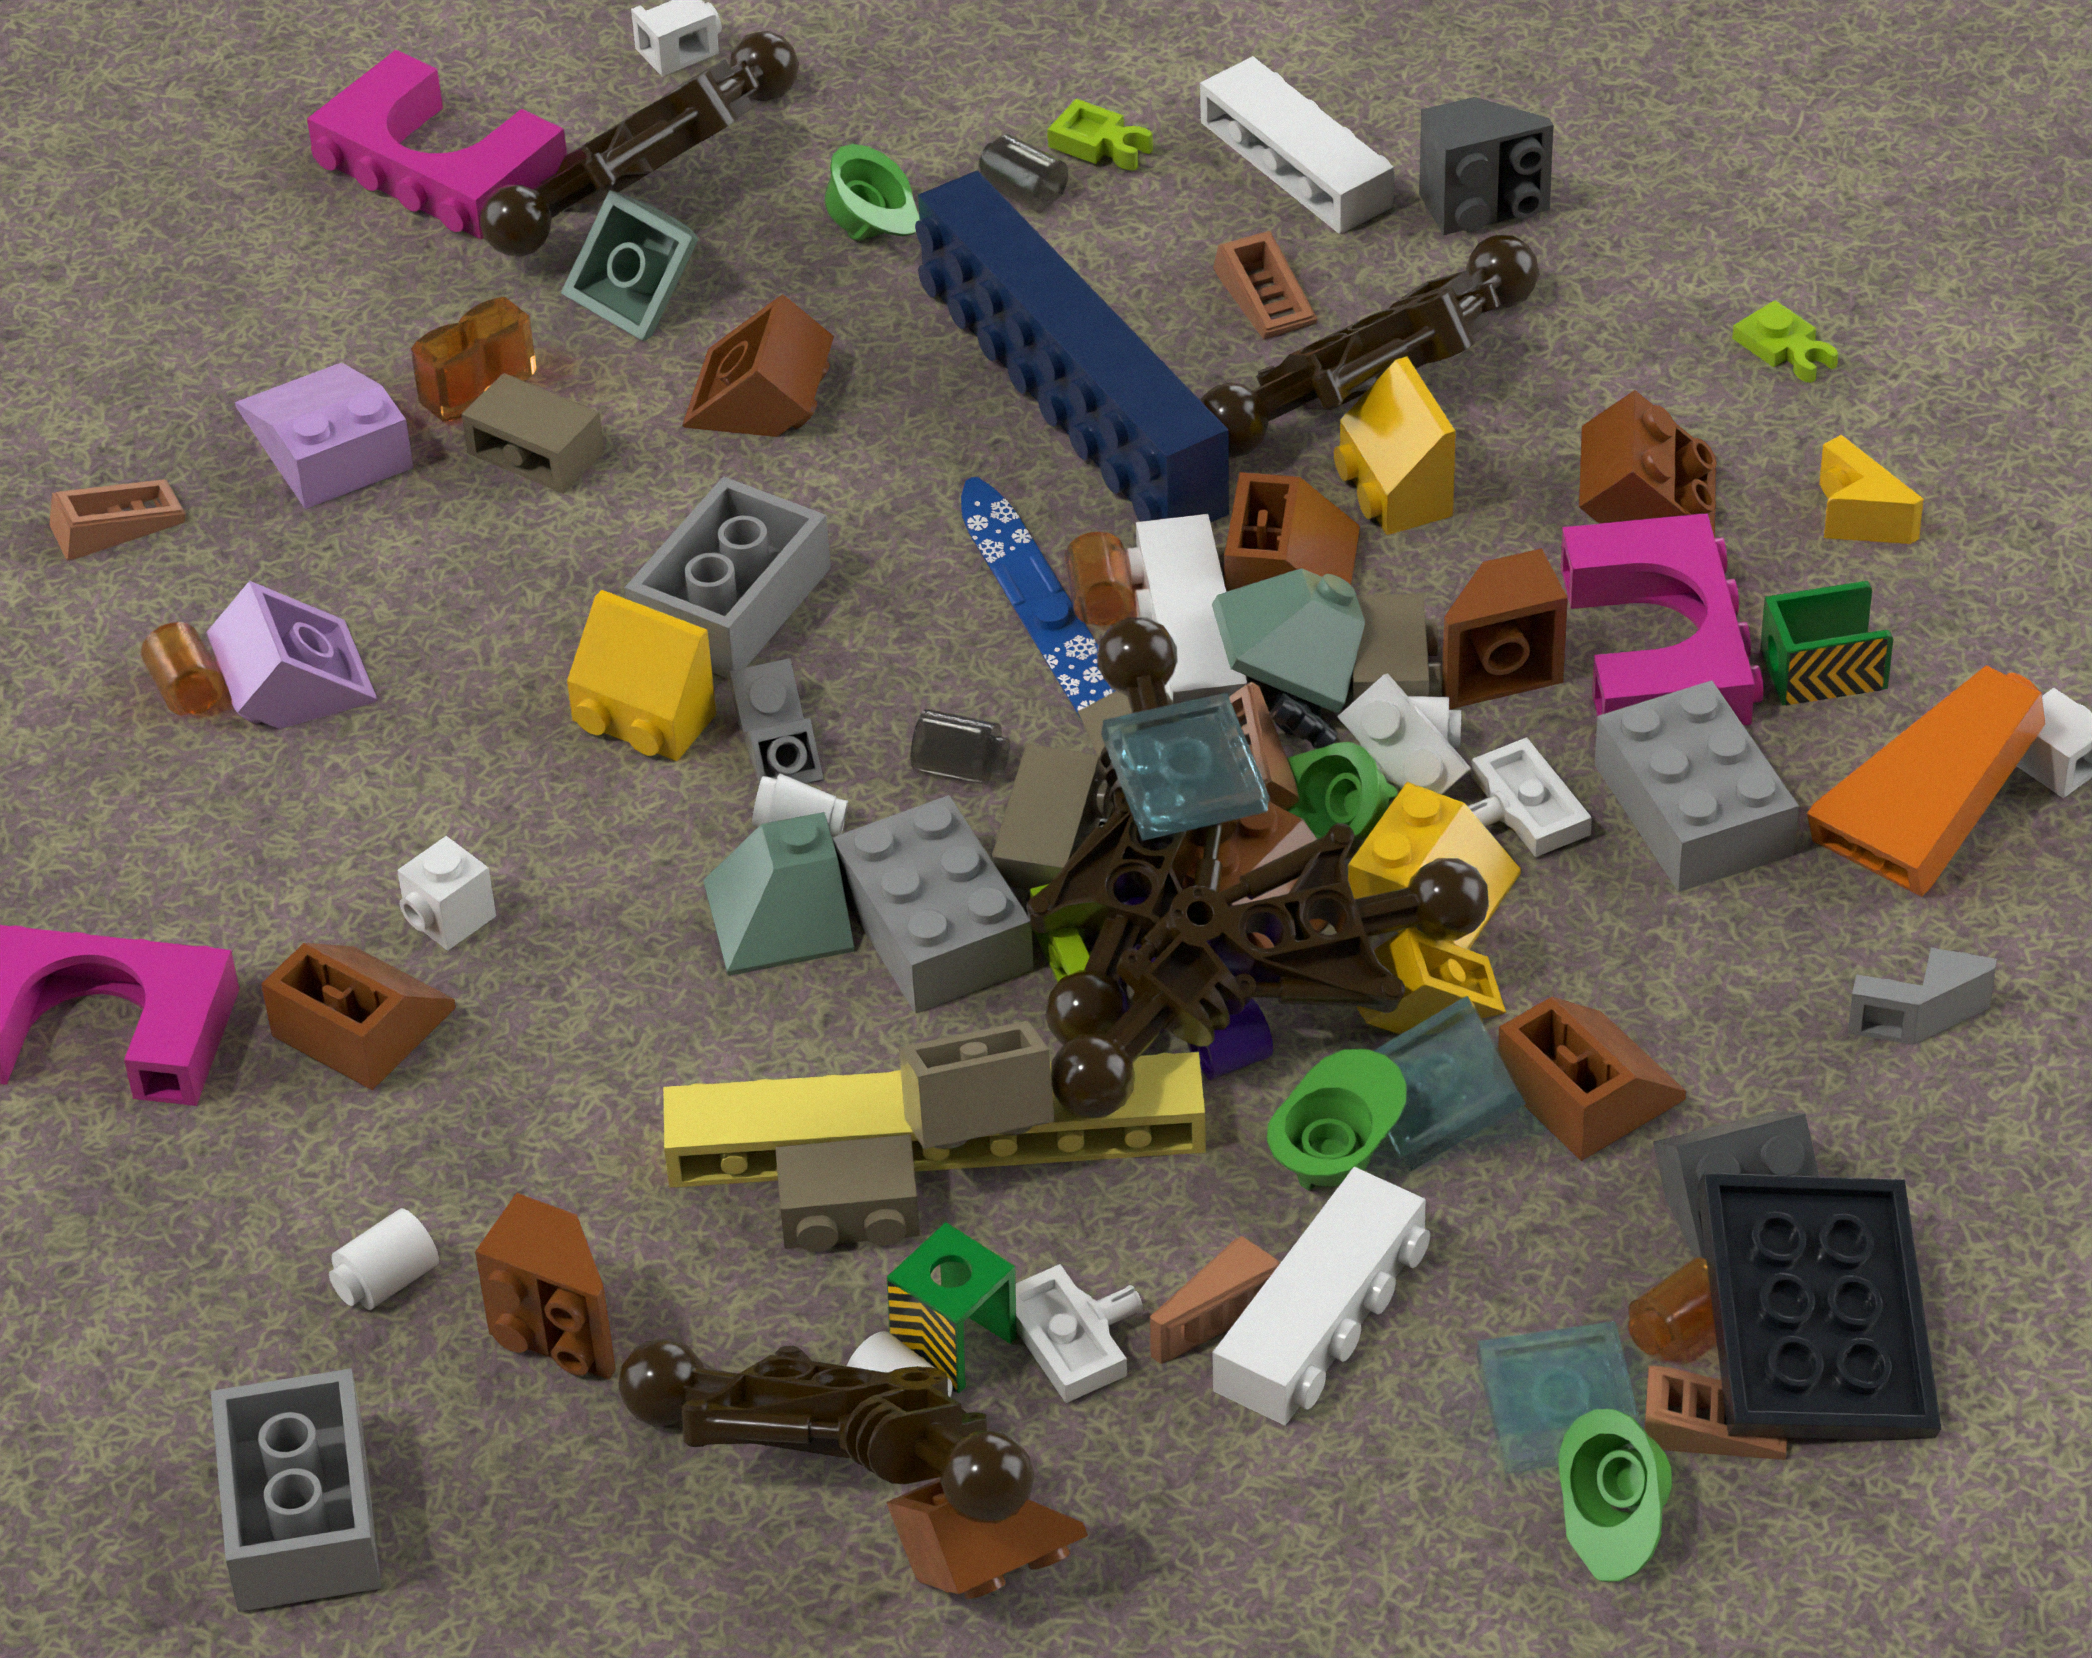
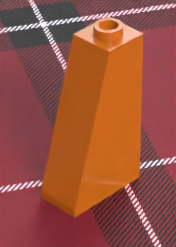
(1932, 782)

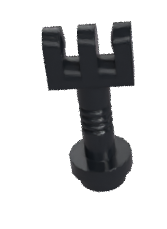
(1302, 719)

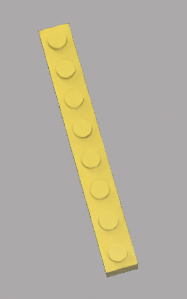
(733, 1128)

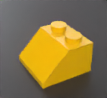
(1399, 451)
(642, 677)
(1418, 831)

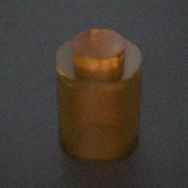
(1099, 578)
(182, 668)
(1673, 1312)

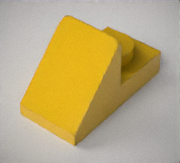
(1866, 498)

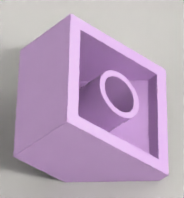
(287, 659)

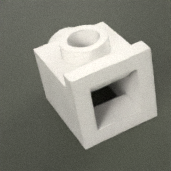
(676, 34)

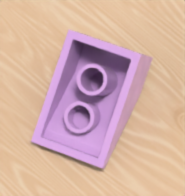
(329, 432)

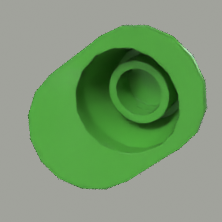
(869, 194)
(1340, 787)
(1337, 1116)
(1614, 1463)

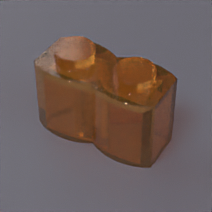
(468, 356)

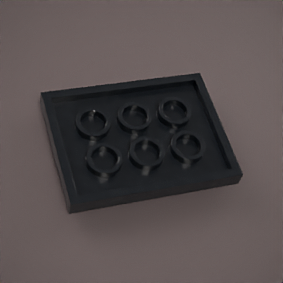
(1817, 1307)

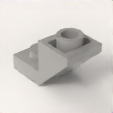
(774, 722)
(1907, 1013)

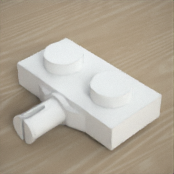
(1402, 738)
(1528, 798)
(1071, 1331)

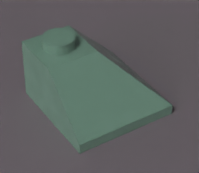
(630, 264)
(1294, 634)
(780, 897)

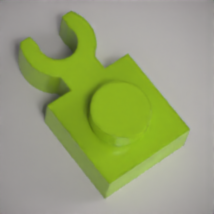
(1095, 132)
(1781, 335)

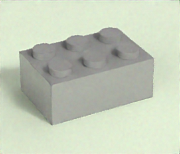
(736, 569)
(1696, 786)
(933, 904)
(294, 1490)

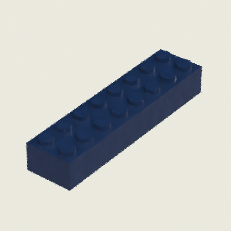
(1071, 353)

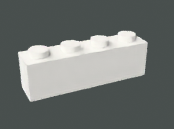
(1297, 145)
(1179, 583)
(1320, 1297)

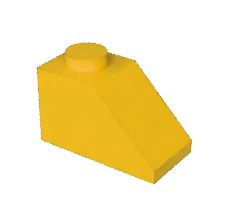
(1433, 978)

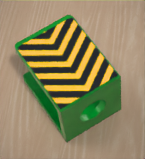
(1821, 644)
(932, 1316)

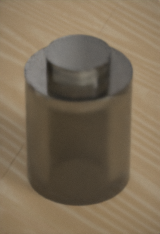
(1023, 172)
(958, 746)

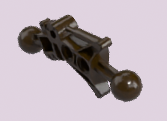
(760, 67)
(1422, 325)
(1113, 861)
(1206, 944)
(886, 1421)

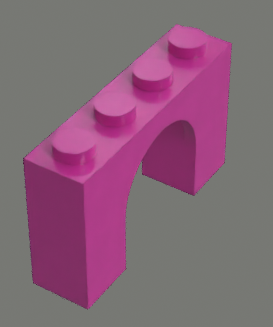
(373, 115)
(1672, 566)
(179, 987)

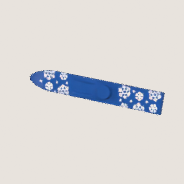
(1034, 592)

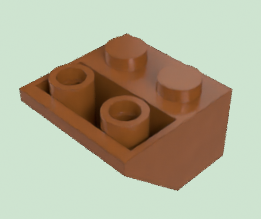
(1643, 466)
(1284, 527)
(351, 1010)
(1583, 1075)
(545, 1288)
(975, 1555)

